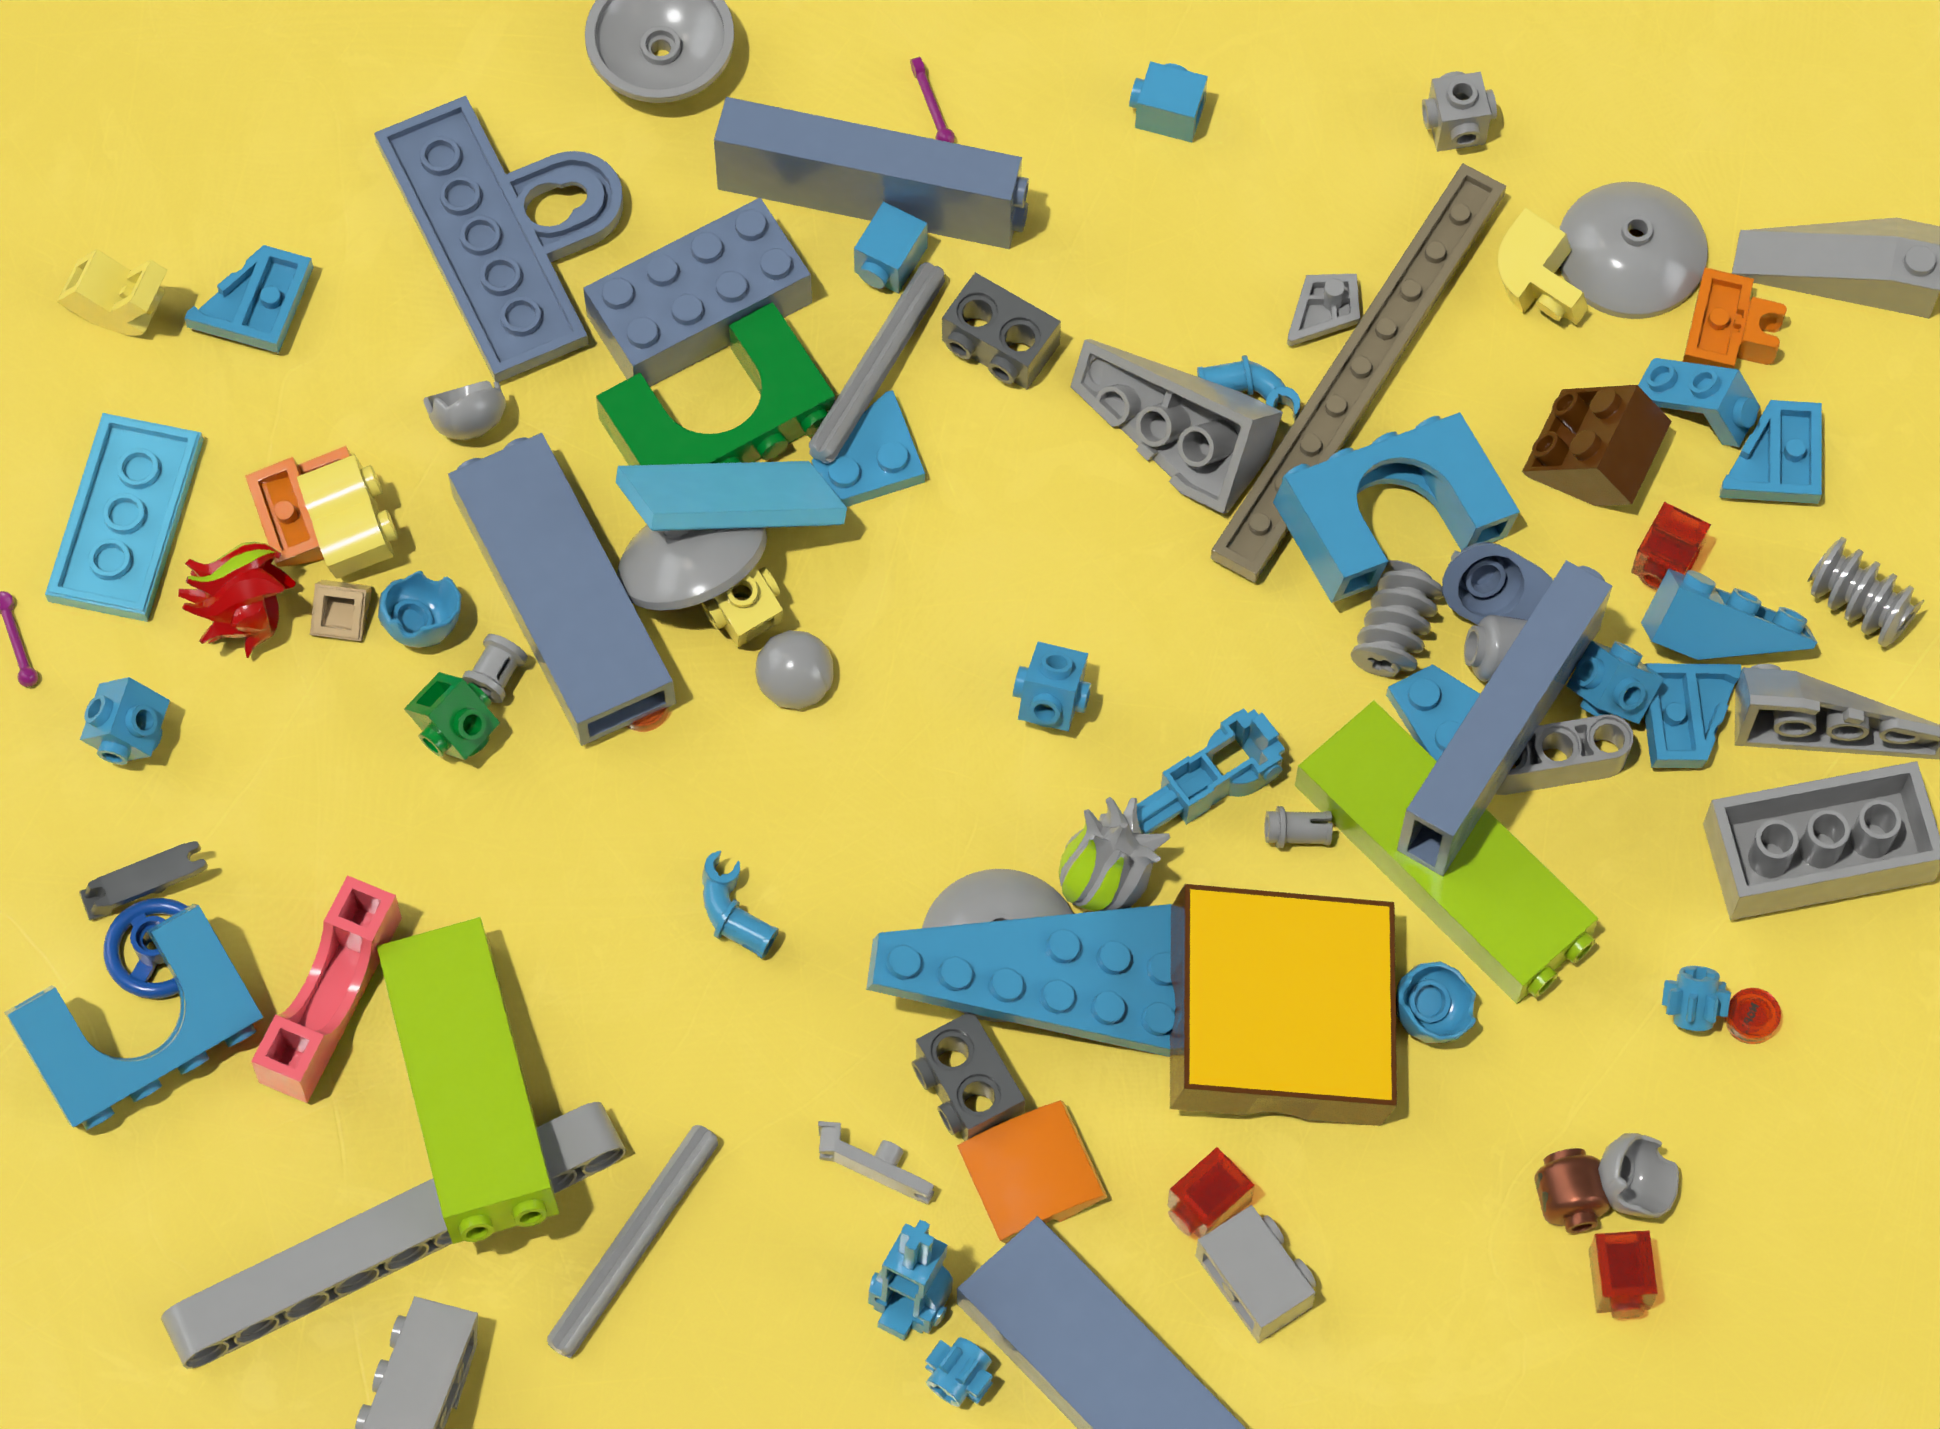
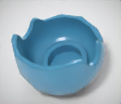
(419, 610)
(1435, 1003)

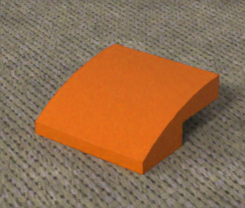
(284, 510)
(1032, 1170)

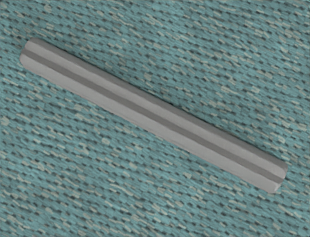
(876, 363)
(632, 1241)

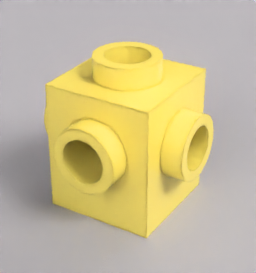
(746, 617)

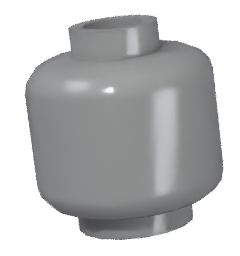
(1489, 643)

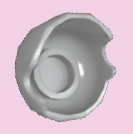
(466, 410)
(794, 669)
(1638, 1177)

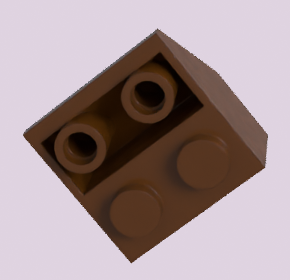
(1598, 444)

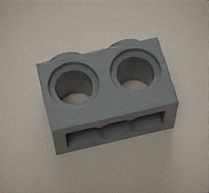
(1009, 322)
(979, 1075)

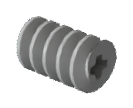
(1863, 593)
(1396, 619)

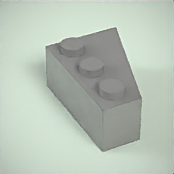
(424, 1370)

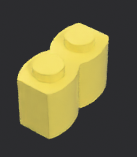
(347, 515)

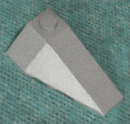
(1861, 262)
(1191, 427)
(1808, 714)

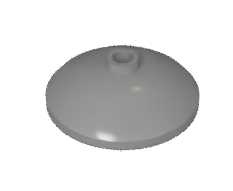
(628, 32)
(1631, 273)
(687, 565)
(994, 897)

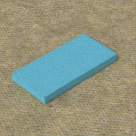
(730, 495)
(124, 517)

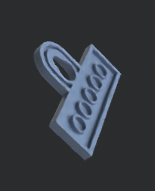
(486, 242)

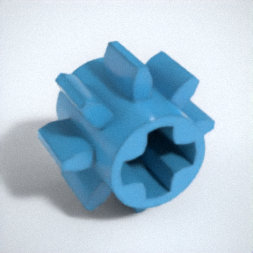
(1696, 998)
(958, 1372)

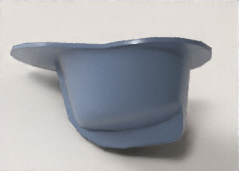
(1493, 582)

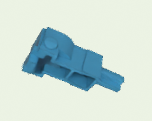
(1197, 784)
(912, 1283)

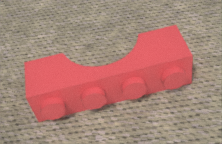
(309, 1030)

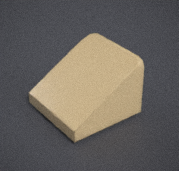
(340, 610)

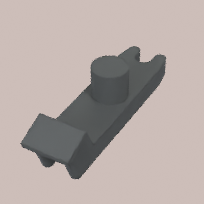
(141, 879)

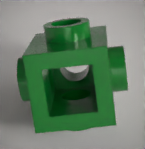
(452, 716)

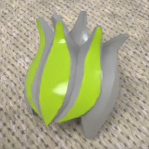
(1109, 860)

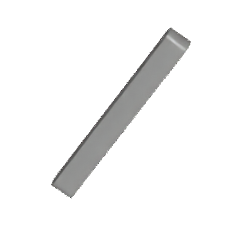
(361, 1250)

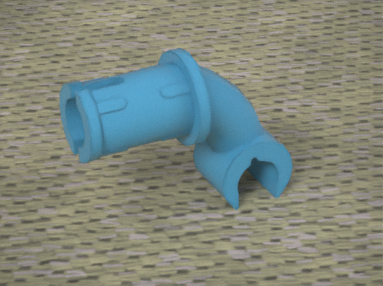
(1252, 376)
(727, 916)

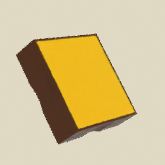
(1283, 1005)

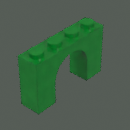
(790, 403)

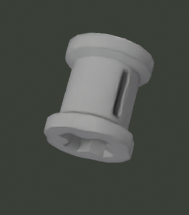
(496, 666)

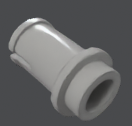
(1297, 827)

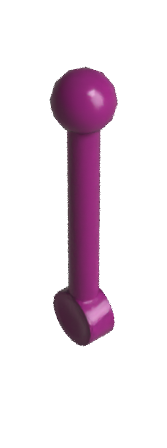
(918, 70)
(27, 676)

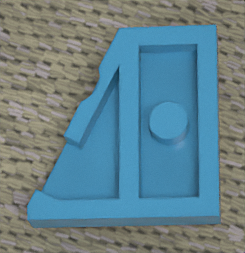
(256, 301)
(875, 456)
(1780, 456)
(1432, 706)
(1687, 712)

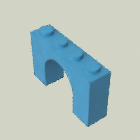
(1434, 459)
(212, 1010)

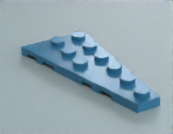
(1061, 973)

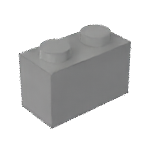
(1256, 1272)

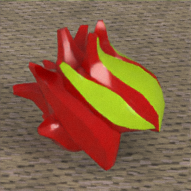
(238, 594)

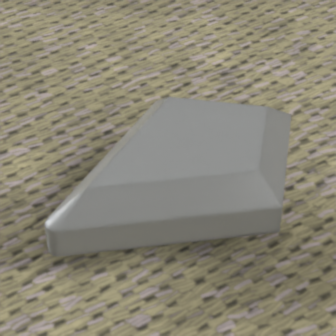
(1325, 306)

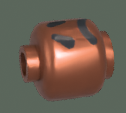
(1571, 1190)

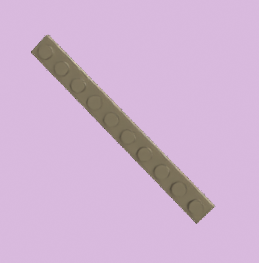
(1362, 363)

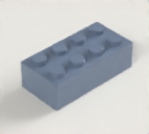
(685, 295)

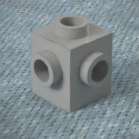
(1459, 110)

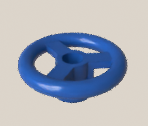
(135, 915)

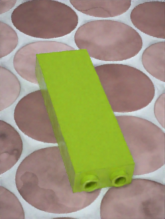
(1494, 895)
(467, 1081)

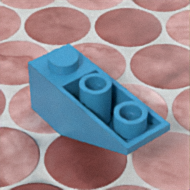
(1712, 623)

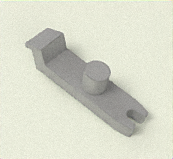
(880, 1167)

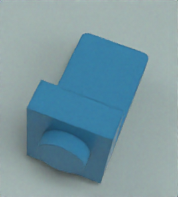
(1704, 389)

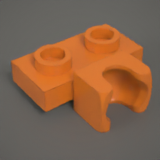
(1730, 325)

